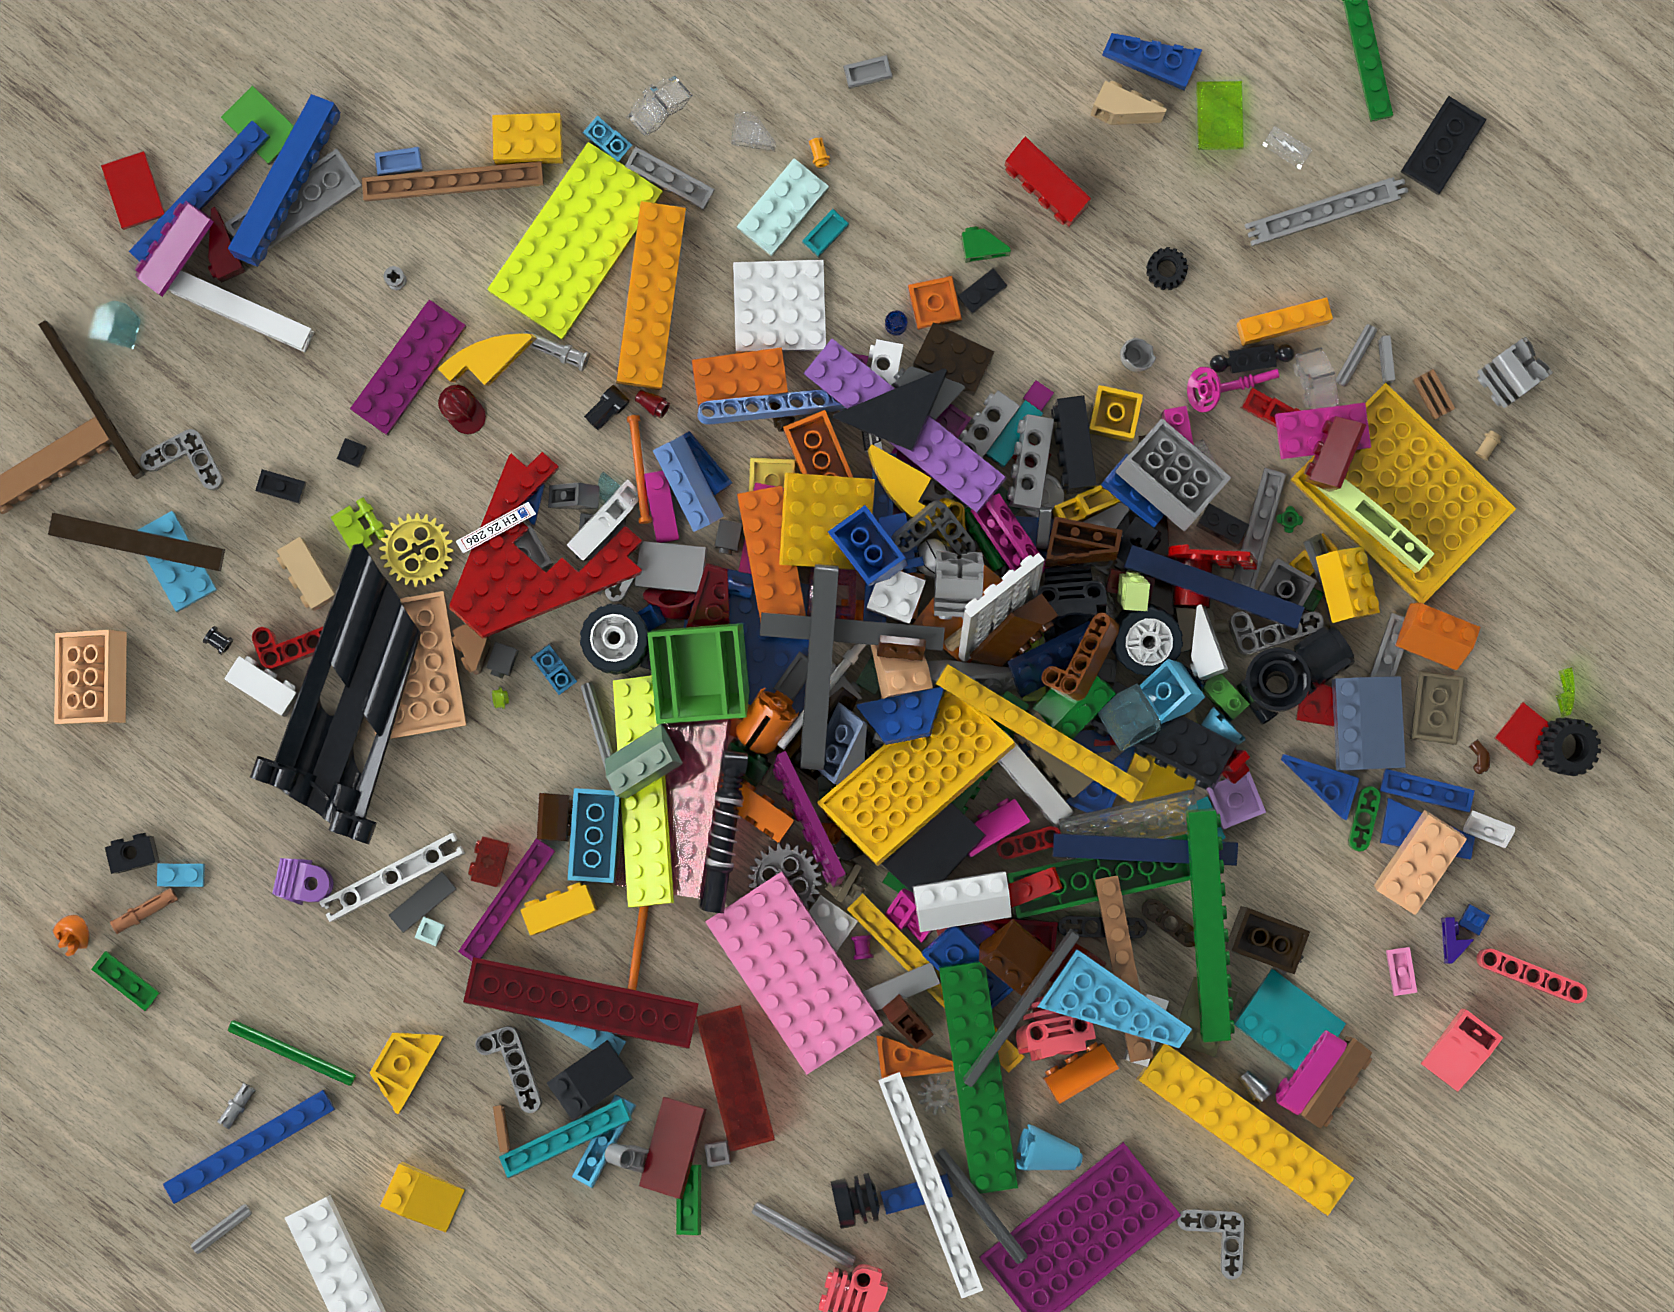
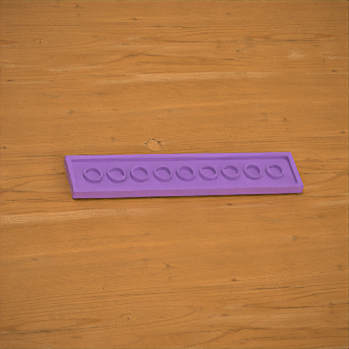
(937, 449)

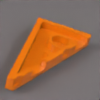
(907, 1060)

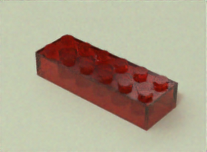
(735, 1078)

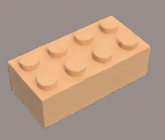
(1420, 862)

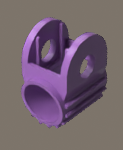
(293, 881)

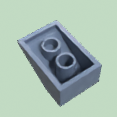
(843, 744)

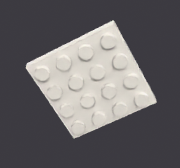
(779, 305)

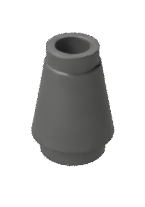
(1256, 1088)

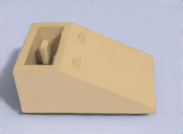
(1120, 106)

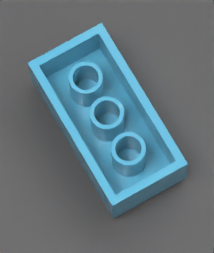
(594, 836)

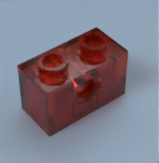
(499, 853)

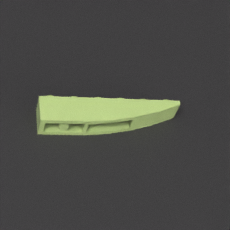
(1381, 525)

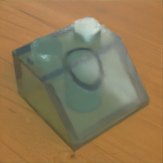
(1129, 717)

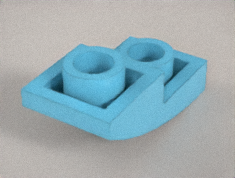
(607, 139)

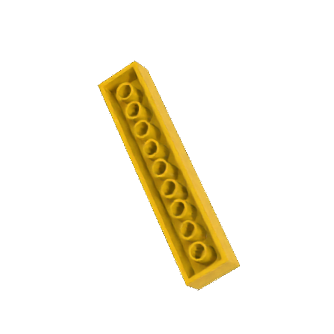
(1245, 1128)

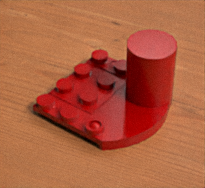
(1203, 560)

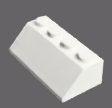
(962, 901)

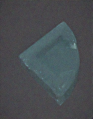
(607, 486)

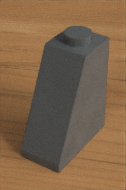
(946, 395)

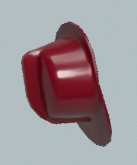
(462, 409)
(671, 603)

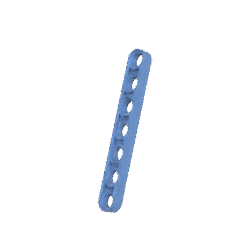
(765, 411)

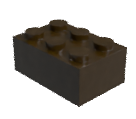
(960, 356)

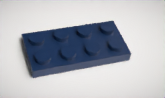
(1058, 652)

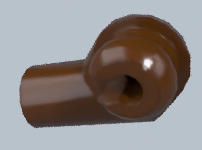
(1483, 757)

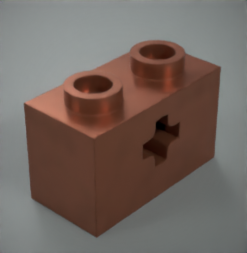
(907, 1021)

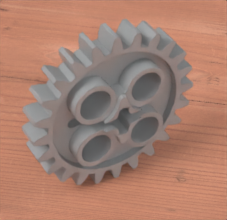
(776, 860)

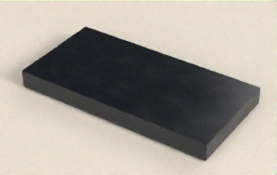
(1443, 145)

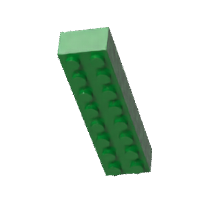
(1079, 878)

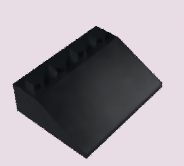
(935, 849)

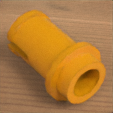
(820, 156)

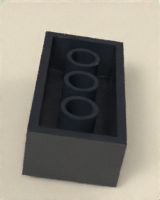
(1075, 444)

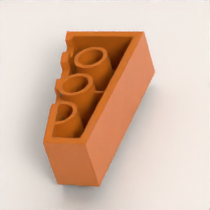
(763, 814)

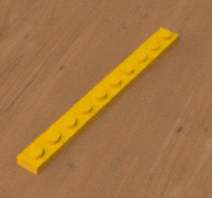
(1039, 733)
(911, 958)

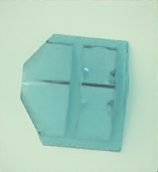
(115, 324)

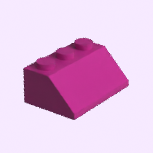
(999, 823)

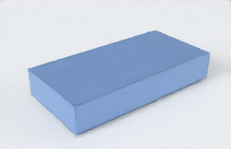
(398, 161)

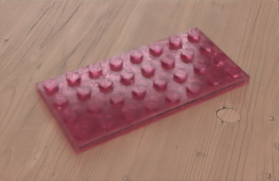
(691, 801)

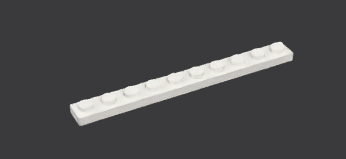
(930, 1185)

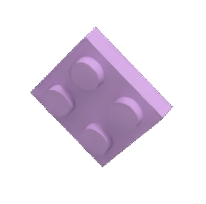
(1236, 801)

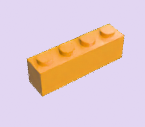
(1284, 321)

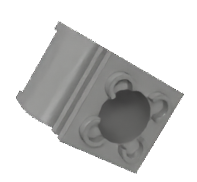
(1513, 373)
(957, 582)

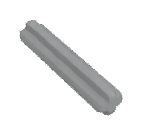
(1356, 355)
(221, 1229)

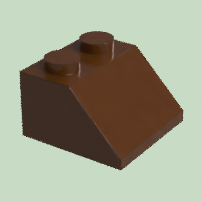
(554, 817)

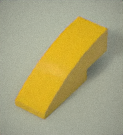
(1086, 504)

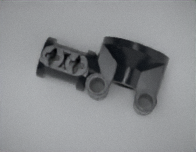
(1314, 660)

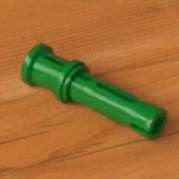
(983, 541)

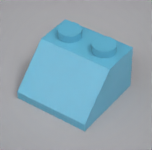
(1171, 691)

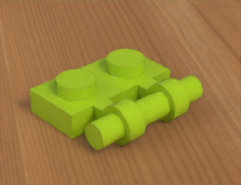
(352, 530)

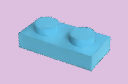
(180, 875)

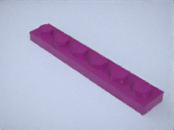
(507, 900)

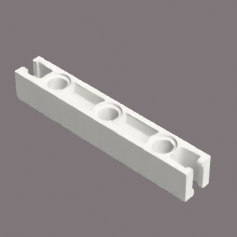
(242, 311)
(376, 884)

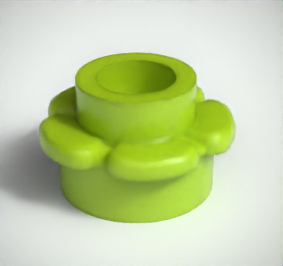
(500, 698)

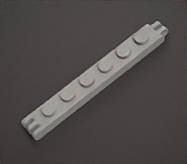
(1326, 210)

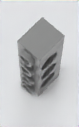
(1042, 430)

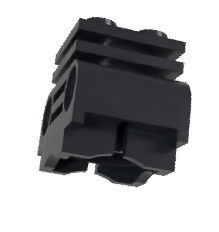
(1072, 596)

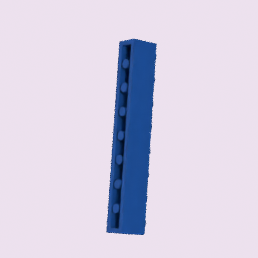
(284, 180)

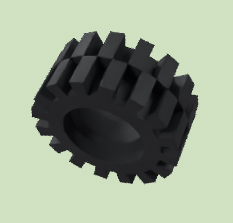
(1167, 255)

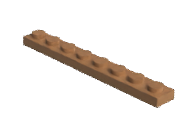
(452, 181)
(1121, 952)

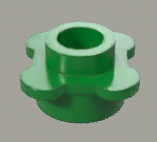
(1289, 513)

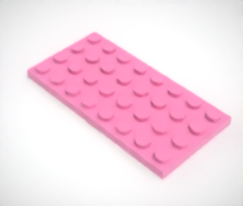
(794, 972)

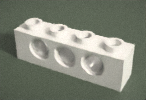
(889, 352)

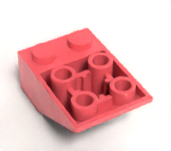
(1461, 1049)

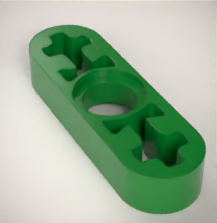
(1355, 823)

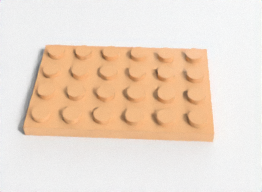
(433, 688)

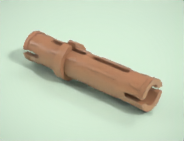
(146, 909)

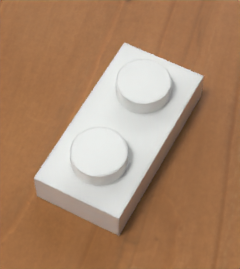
(1489, 829)

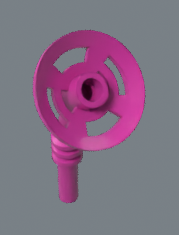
(1211, 389)

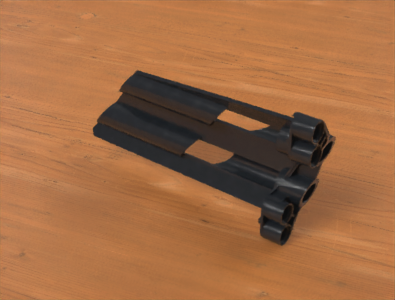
(372, 651)

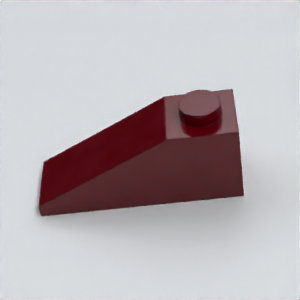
(223, 263)

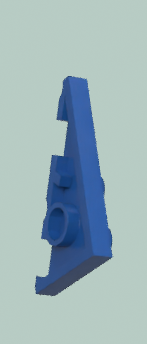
(1330, 785)
(1095, 795)

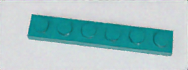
(565, 1138)

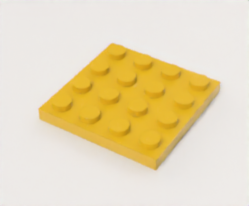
(813, 508)

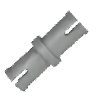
(236, 1105)

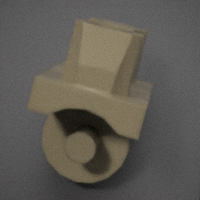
(851, 869)

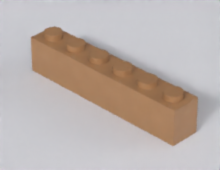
(52, 462)

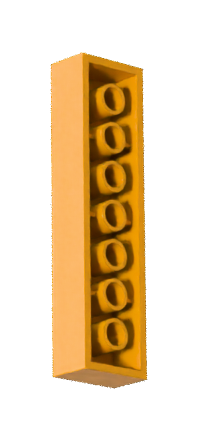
(650, 295)

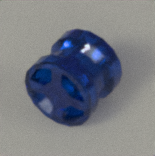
(897, 319)

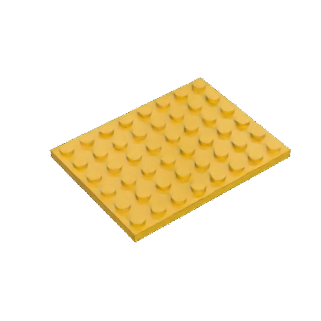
(1422, 487)

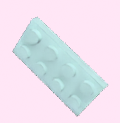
(782, 207)

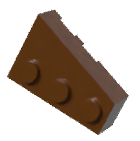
(1081, 543)

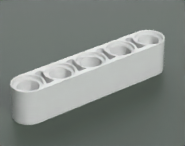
(1035, 785)

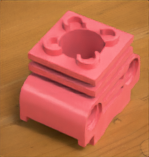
(1052, 1033)
(852, 1295)

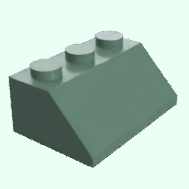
(641, 762)

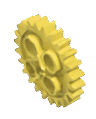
(405, 531)

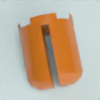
(771, 705)

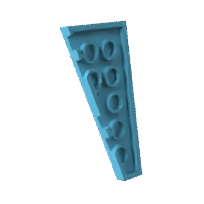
(1099, 997)

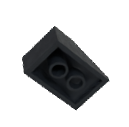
(590, 1080)

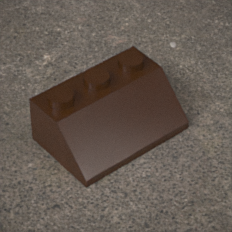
(1014, 956)

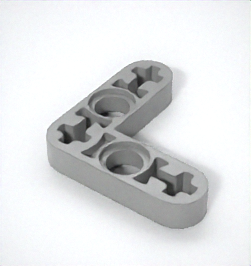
(183, 450)
(1227, 1233)

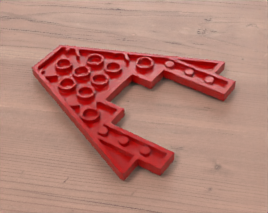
(507, 587)

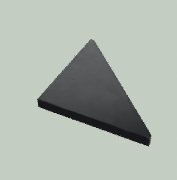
(897, 414)

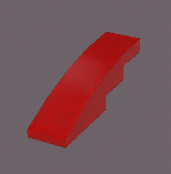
(1264, 406)

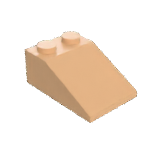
(901, 675)

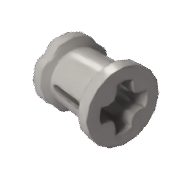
(390, 273)

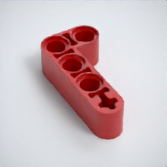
(281, 649)

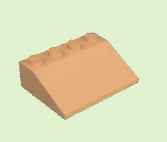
(90, 677)

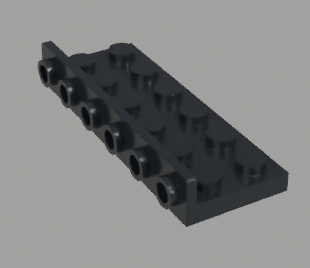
(1184, 747)

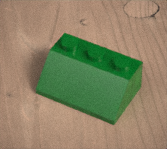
(1071, 715)

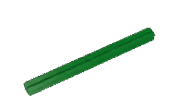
(291, 1052)

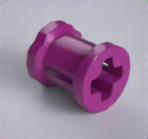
(862, 947)

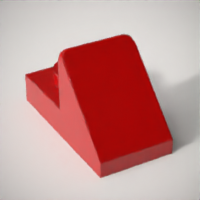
(1237, 767)

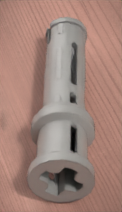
(565, 353)

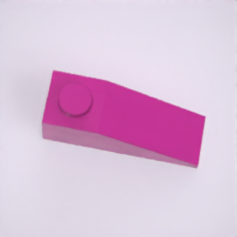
(661, 507)

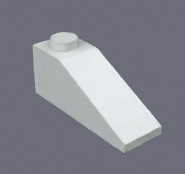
(1206, 652)

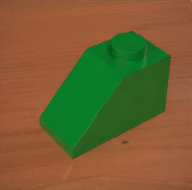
(982, 245)

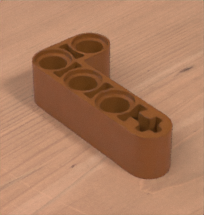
(1074, 675)

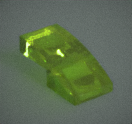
(1566, 699)

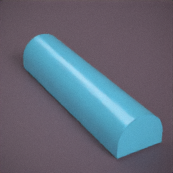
(593, 1158)

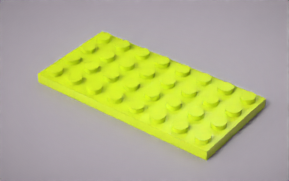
(574, 241)

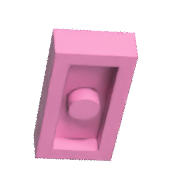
(1401, 971)

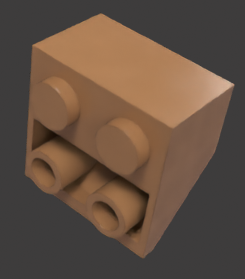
(473, 648)

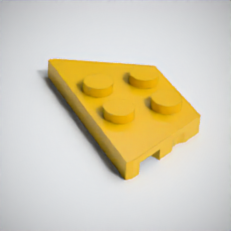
(403, 1064)

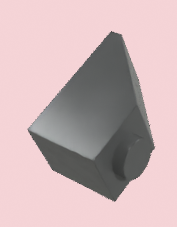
(573, 496)

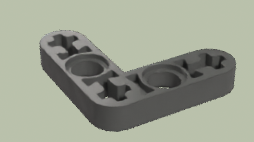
(938, 522)

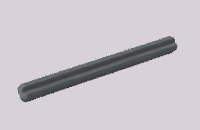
(980, 1206)

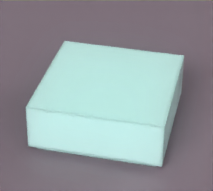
(429, 931)

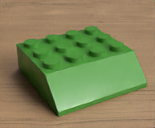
(699, 673)

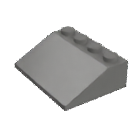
(1173, 474)

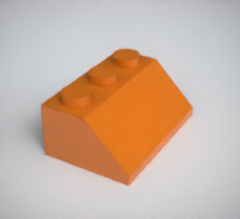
(1437, 635)
(1080, 1072)

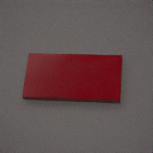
(672, 1147)

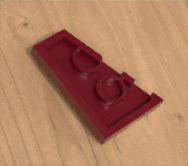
(712, 598)

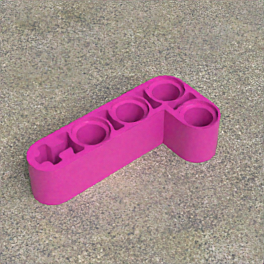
(1313, 1070)

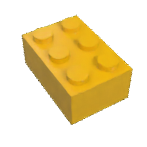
(527, 138)
(1348, 584)
(558, 908)

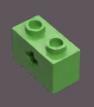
(1225, 696)

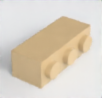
(306, 574)

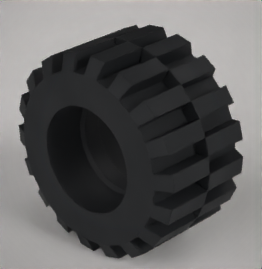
(1584, 753)

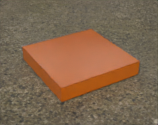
(934, 302)

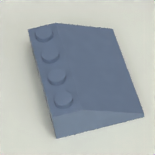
(1368, 723)

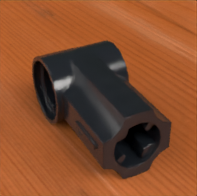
(610, 404)

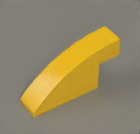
(487, 357)
(900, 482)

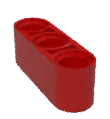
(1017, 843)

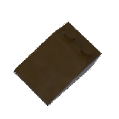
(1267, 939)

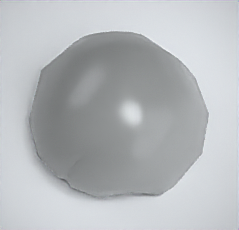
(1137, 355)

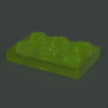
(1219, 115)

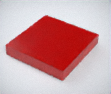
(1522, 732)

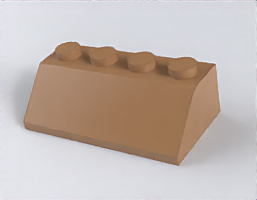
(1337, 1082)

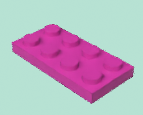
(1302, 429)

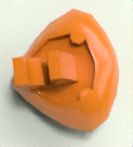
(72, 932)

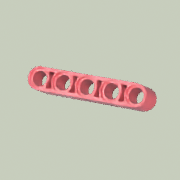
(1542, 979)

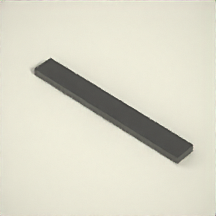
(849, 630)
(1021, 1008)

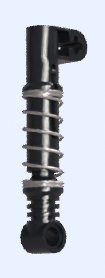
(724, 829)

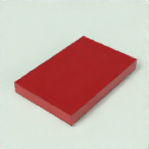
(133, 190)

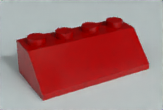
(1047, 182)

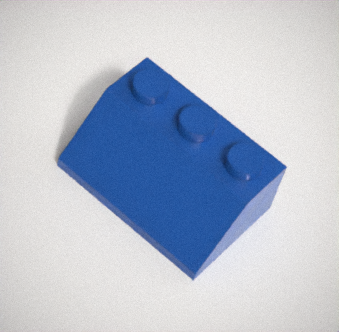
(868, 547)

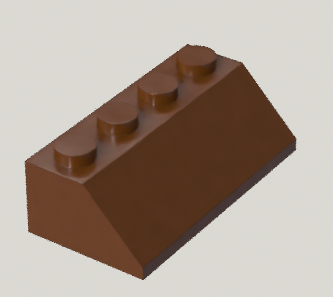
(1016, 633)

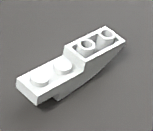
(605, 520)

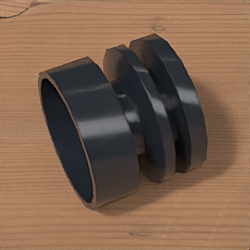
(855, 1200)

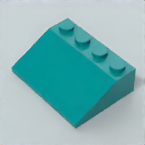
(1285, 1020)

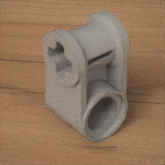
(626, 1156)

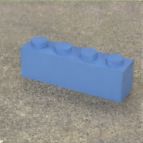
(688, 483)

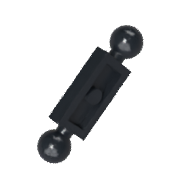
(1252, 358)

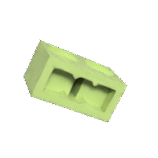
(1133, 591)

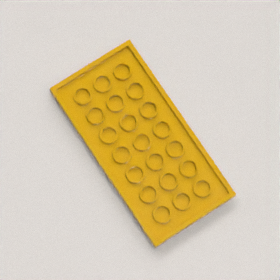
(915, 779)

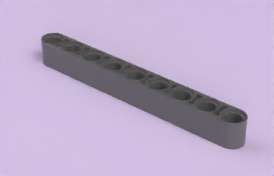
(819, 667)

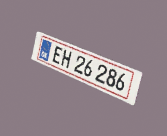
(495, 527)

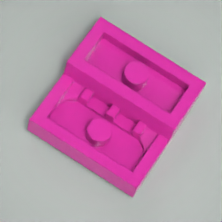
(904, 914)

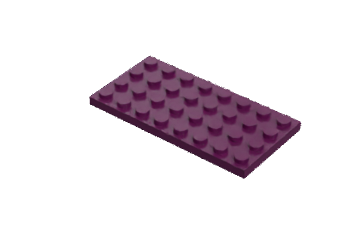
(1082, 1234)

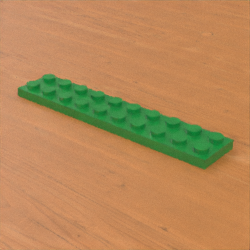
(983, 1105)

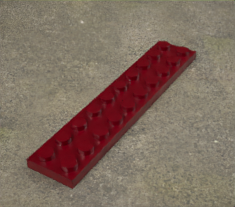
(581, 1003)

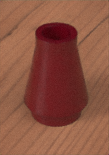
(654, 404)

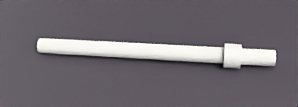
(850, 658)

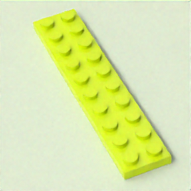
(646, 811)

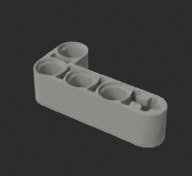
(1277, 629)
(513, 1070)

